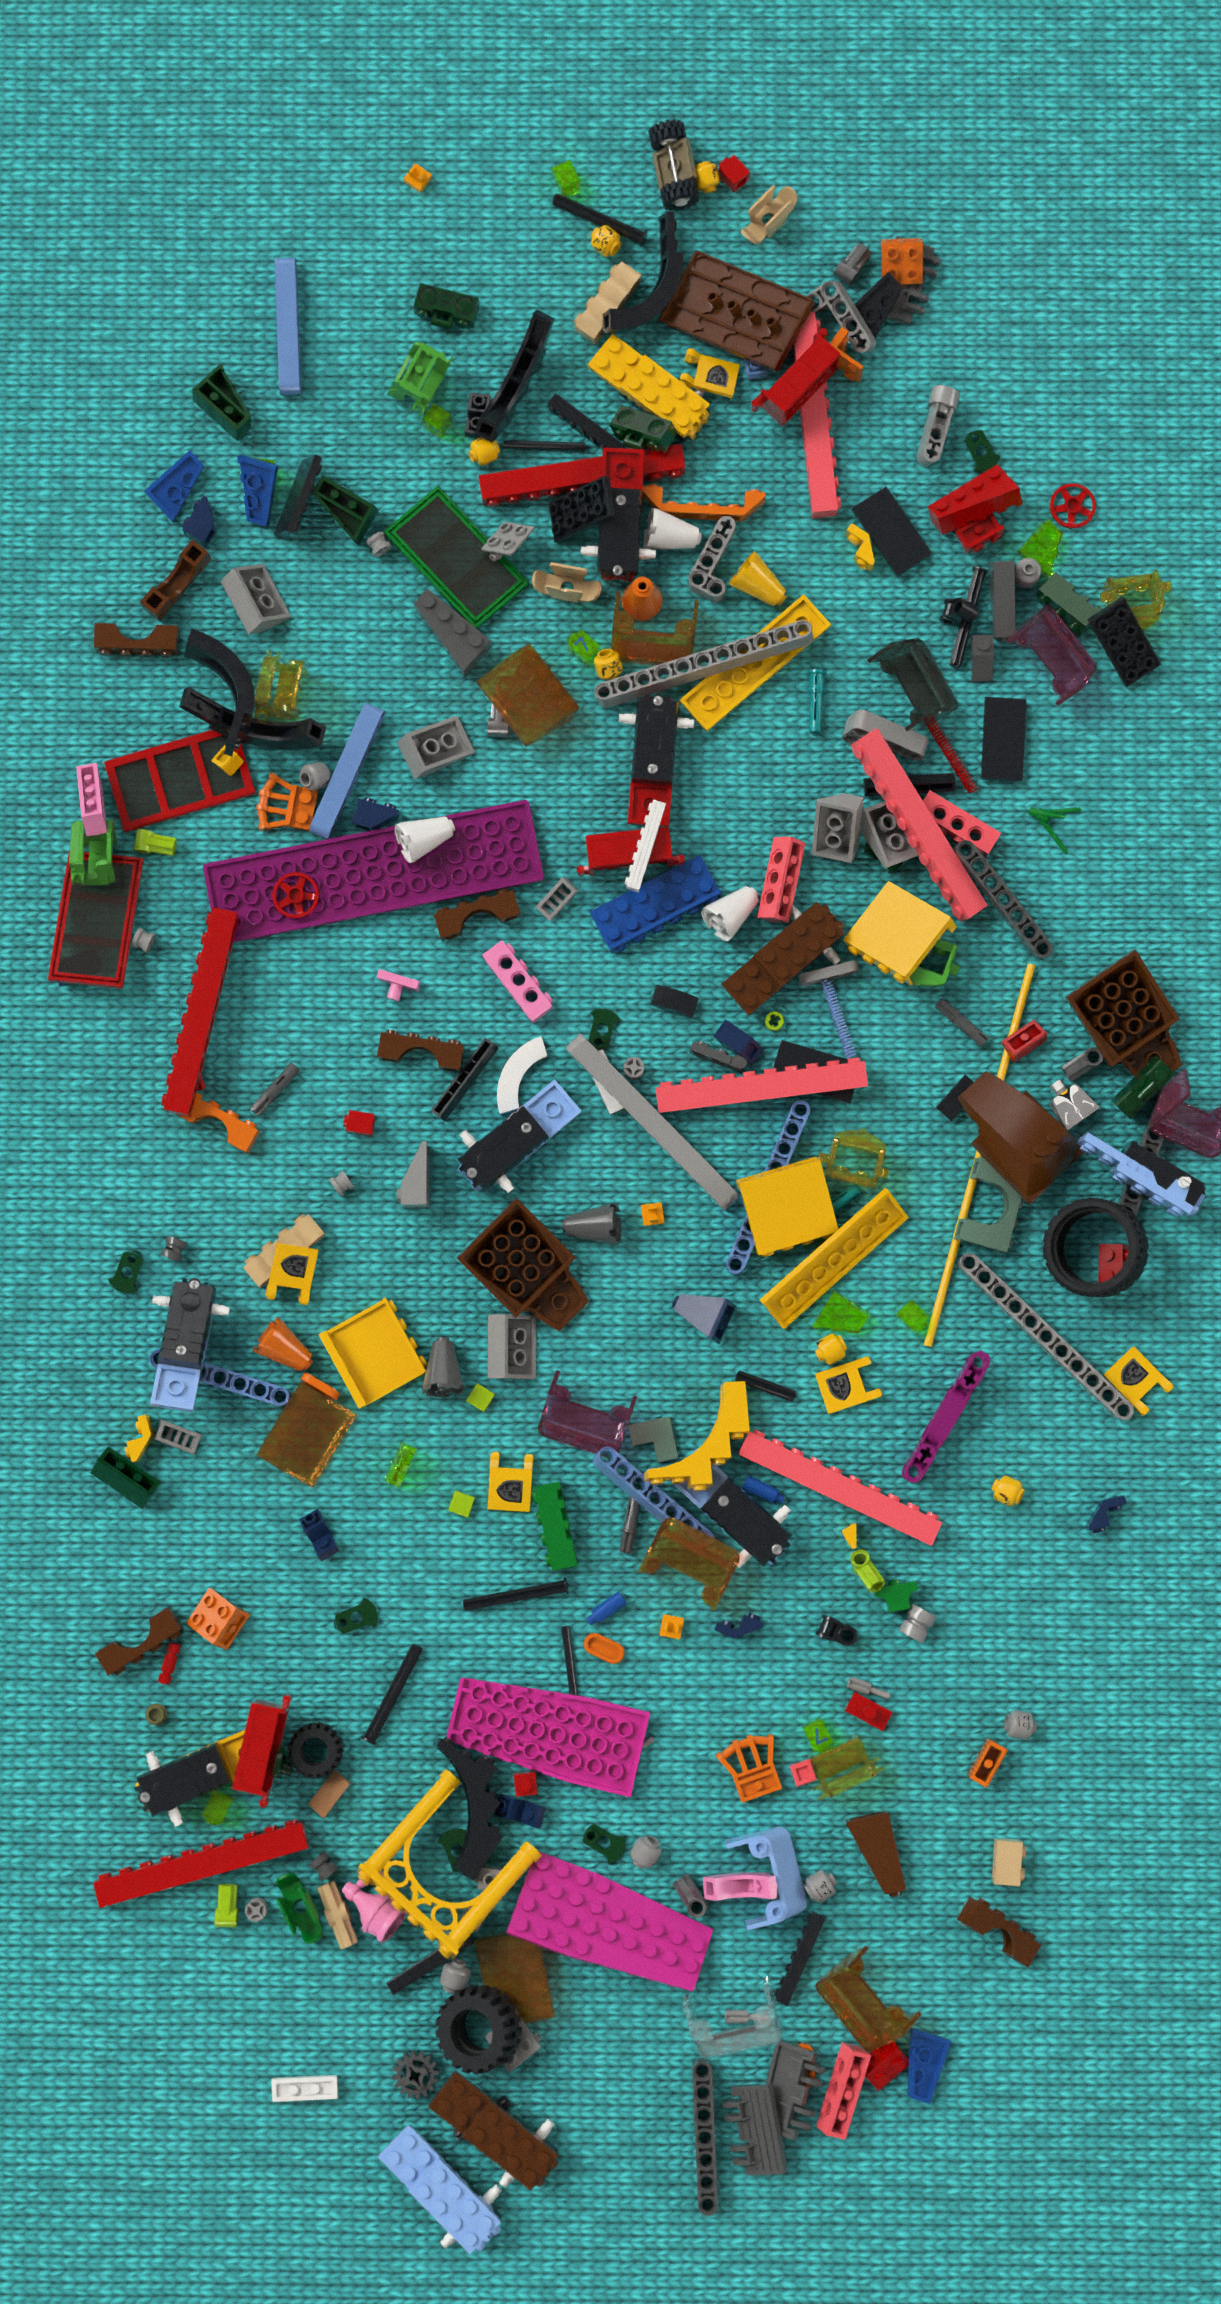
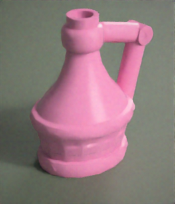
(376, 1912)

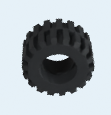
(297, 1755)

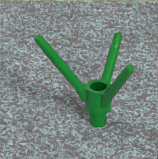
(1044, 816)

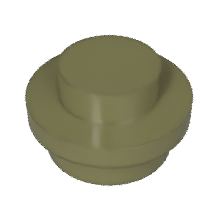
(156, 1714)

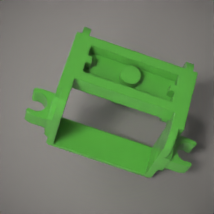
(417, 372)
(100, 855)
(928, 978)

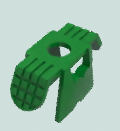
(307, 1921)

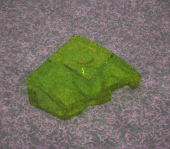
(1043, 546)
(841, 1314)
(400, 1464)

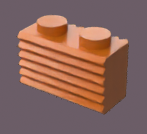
(987, 1762)

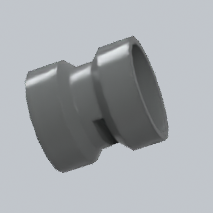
(173, 1248)
(323, 1866)

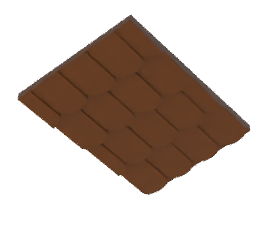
(737, 311)

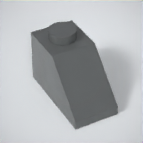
(982, 658)

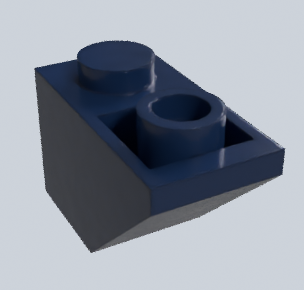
(200, 524)
(373, 816)

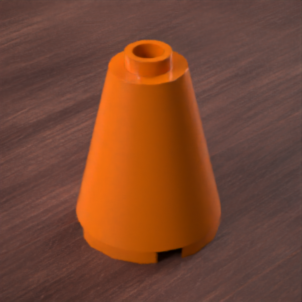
(642, 599)
(282, 1346)

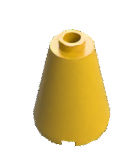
(758, 581)

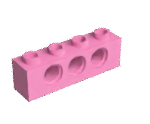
(91, 799)
(533, 1010)

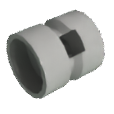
(917, 1623)

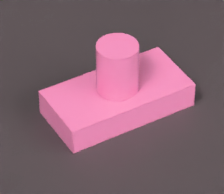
(397, 984)

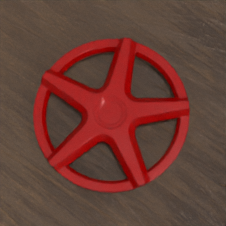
(1072, 506)
(295, 895)

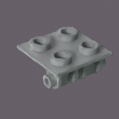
(507, 540)
(528, 2046)

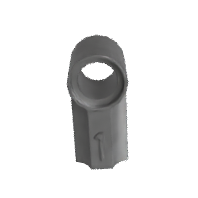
(850, 268)
(497, 725)
(1081, 1064)
(689, 1893)

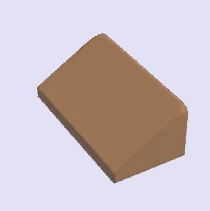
(329, 1793)

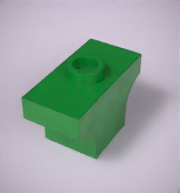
(897, 1594)

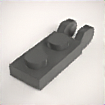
(718, 1057)

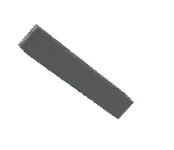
(1012, 903)
(1153, 1146)
(705, 2147)

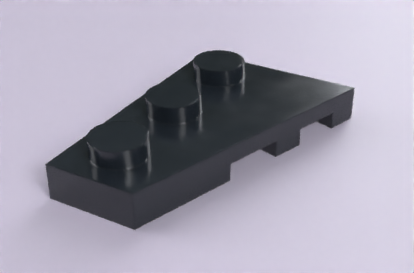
(878, 302)

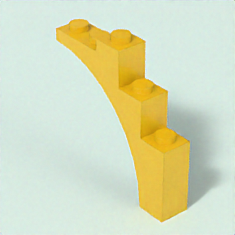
(696, 1468)

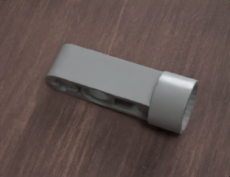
(942, 404)

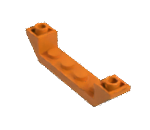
(752, 501)

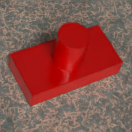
(868, 1711)

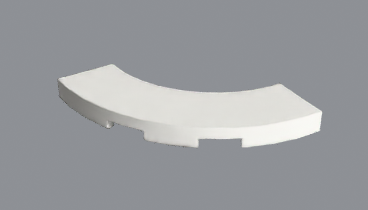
(514, 1071)

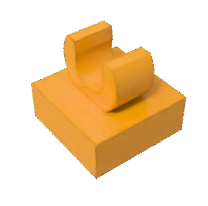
(417, 178)
(652, 1214)
(671, 1626)

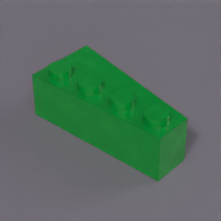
(556, 1527)

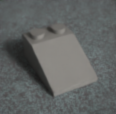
(435, 747)
(884, 835)
(415, 1184)

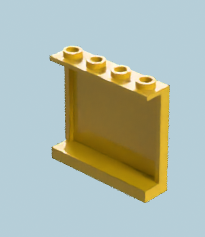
(897, 932)
(788, 1206)
(373, 1353)

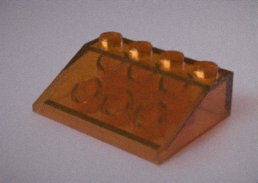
(528, 695)
(306, 1434)
(519, 1972)

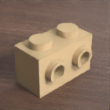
(1008, 1862)

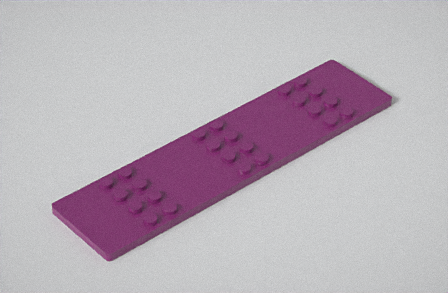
(370, 875)

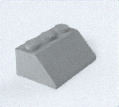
(255, 598)
(837, 827)
(511, 1347)

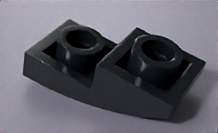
(476, 407)
(674, 1000)
(950, 1104)

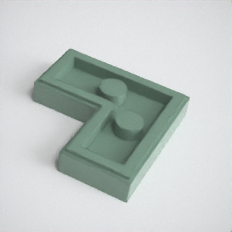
(656, 1431)

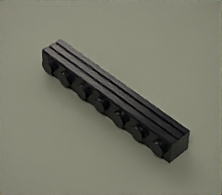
(583, 423)
(922, 783)
(464, 1079)
(799, 1958)
(421, 1968)

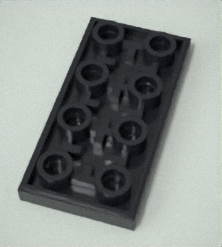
(296, 501)
(581, 509)
(891, 531)
(1124, 641)
(1003, 739)
(793, 1054)

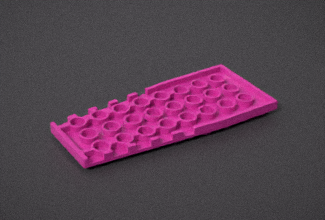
(551, 1732)
(607, 1924)

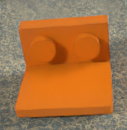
(903, 259)
(850, 367)
(217, 1619)

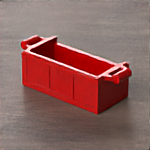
(799, 381)
(618, 848)
(260, 1747)

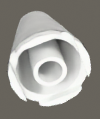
(669, 532)
(422, 836)
(730, 912)

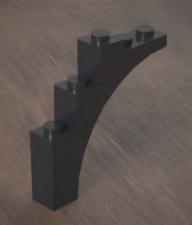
(516, 383)
(481, 1804)

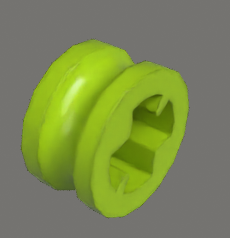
(768, 1019)

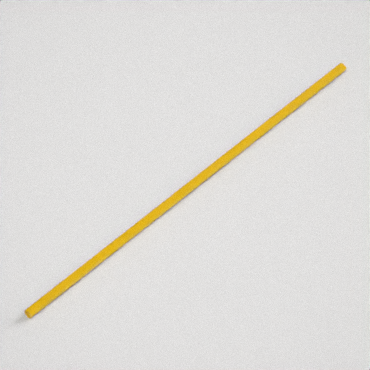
(972, 1183)

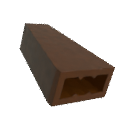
(877, 1843)

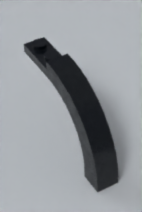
(671, 264)
(233, 672)
(261, 733)

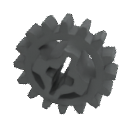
(404, 2081)

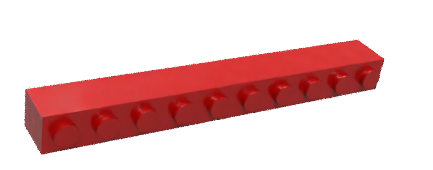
(568, 476)
(201, 1012)
(201, 1864)

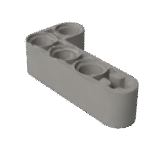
(844, 320)
(715, 557)
(907, 744)

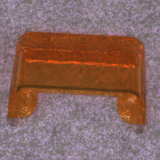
(693, 1555)

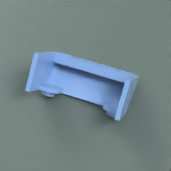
(778, 1846)

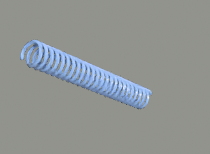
(837, 1022)

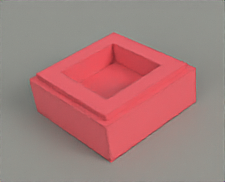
(803, 1772)

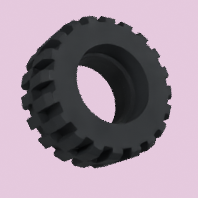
(453, 2032)

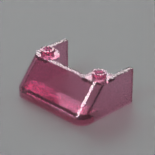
(1057, 650)
(1185, 1123)
(582, 1425)

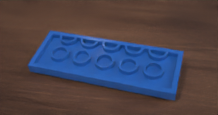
(656, 904)

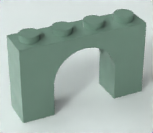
(996, 1235)

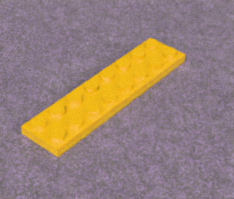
(726, 690)
(834, 1258)

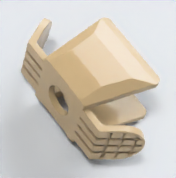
(779, 208)
(551, 584)

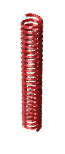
(949, 759)

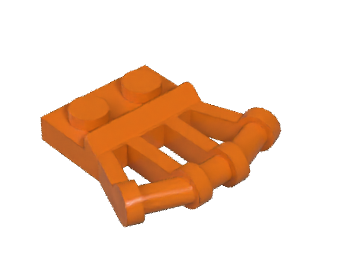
(299, 810)
(757, 1780)

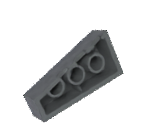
(453, 632)

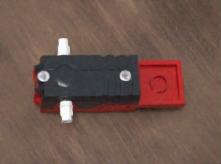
(620, 537)
(653, 755)

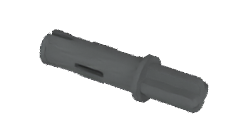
(961, 1022)
(274, 1089)
(630, 1524)

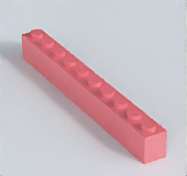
(816, 436)
(918, 825)
(761, 1086)
(840, 1488)

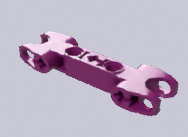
(945, 1416)

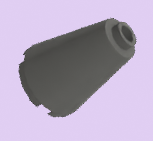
(595, 1224)
(443, 1370)

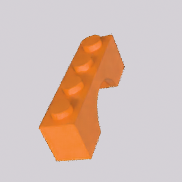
(240, 1134)

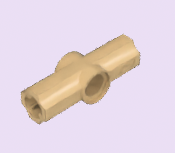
(337, 1914)

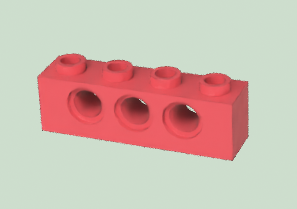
(969, 823)
(781, 880)
(843, 2090)

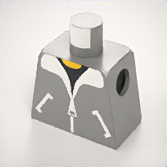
(1071, 1104)

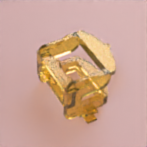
(1146, 614)
(287, 687)
(859, 1141)
(839, 1759)

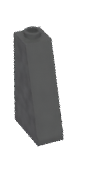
(1002, 598)

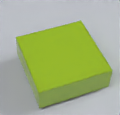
(480, 1397)
(461, 1503)

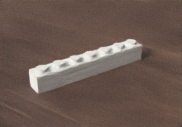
(645, 845)

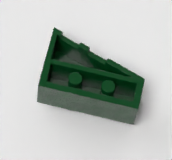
(222, 403)
(346, 508)
(1067, 603)

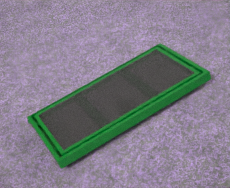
(449, 555)

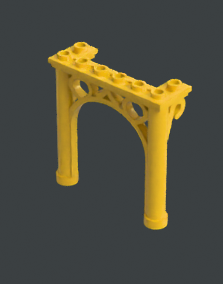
(480, 1906)

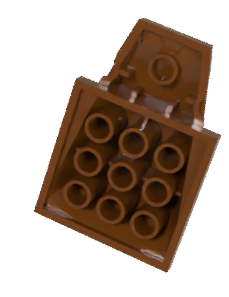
(1127, 1015)
(1018, 1136)
(525, 1267)

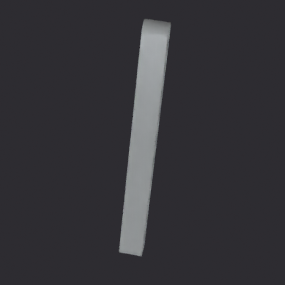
(713, 667)
(652, 1122)
(1055, 1339)

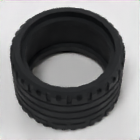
(1055, 1239)

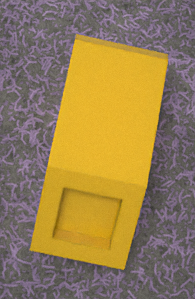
(864, 556)
(137, 1447)

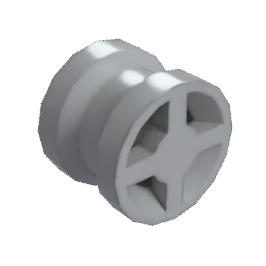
(378, 544)
(143, 940)
(631, 1065)
(341, 1183)
(253, 1912)

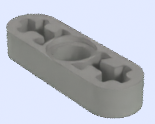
(829, 973)

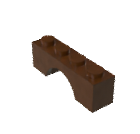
(188, 567)
(162, 641)
(451, 921)
(394, 1046)
(162, 1627)
(1016, 1943)

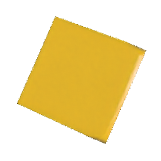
(227, 763)
(850, 1535)

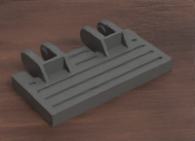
(913, 291)
(786, 2072)
(760, 2125)

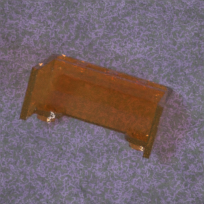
(651, 646)
(859, 2006)

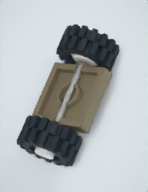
(674, 165)

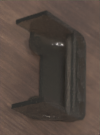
(920, 680)

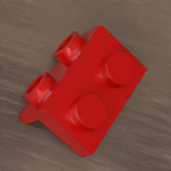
(979, 533)
(1111, 1260)
(885, 2064)

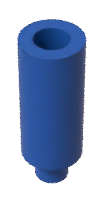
(762, 1490)
(606, 1608)

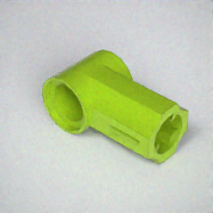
(149, 841)
(867, 1571)
(227, 1912)

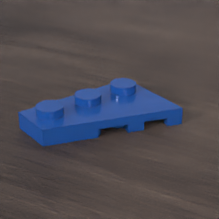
(175, 484)
(259, 488)
(926, 2061)

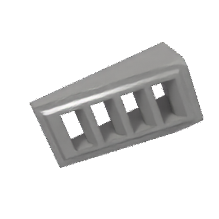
(552, 893)
(160, 1430)

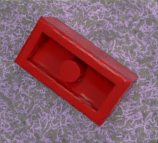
(1024, 1040)

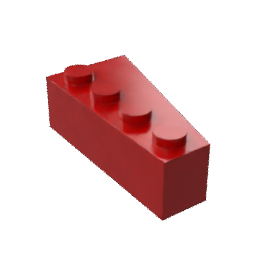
(974, 500)

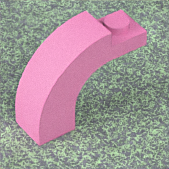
(740, 1885)

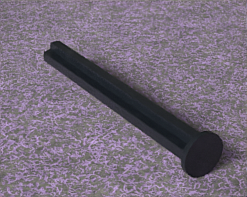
(600, 218)
(965, 628)
(516, 1595)
(392, 1694)

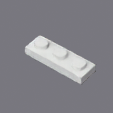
(304, 2088)

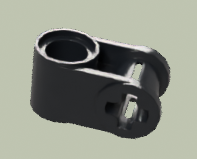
(958, 611)
(835, 1630)

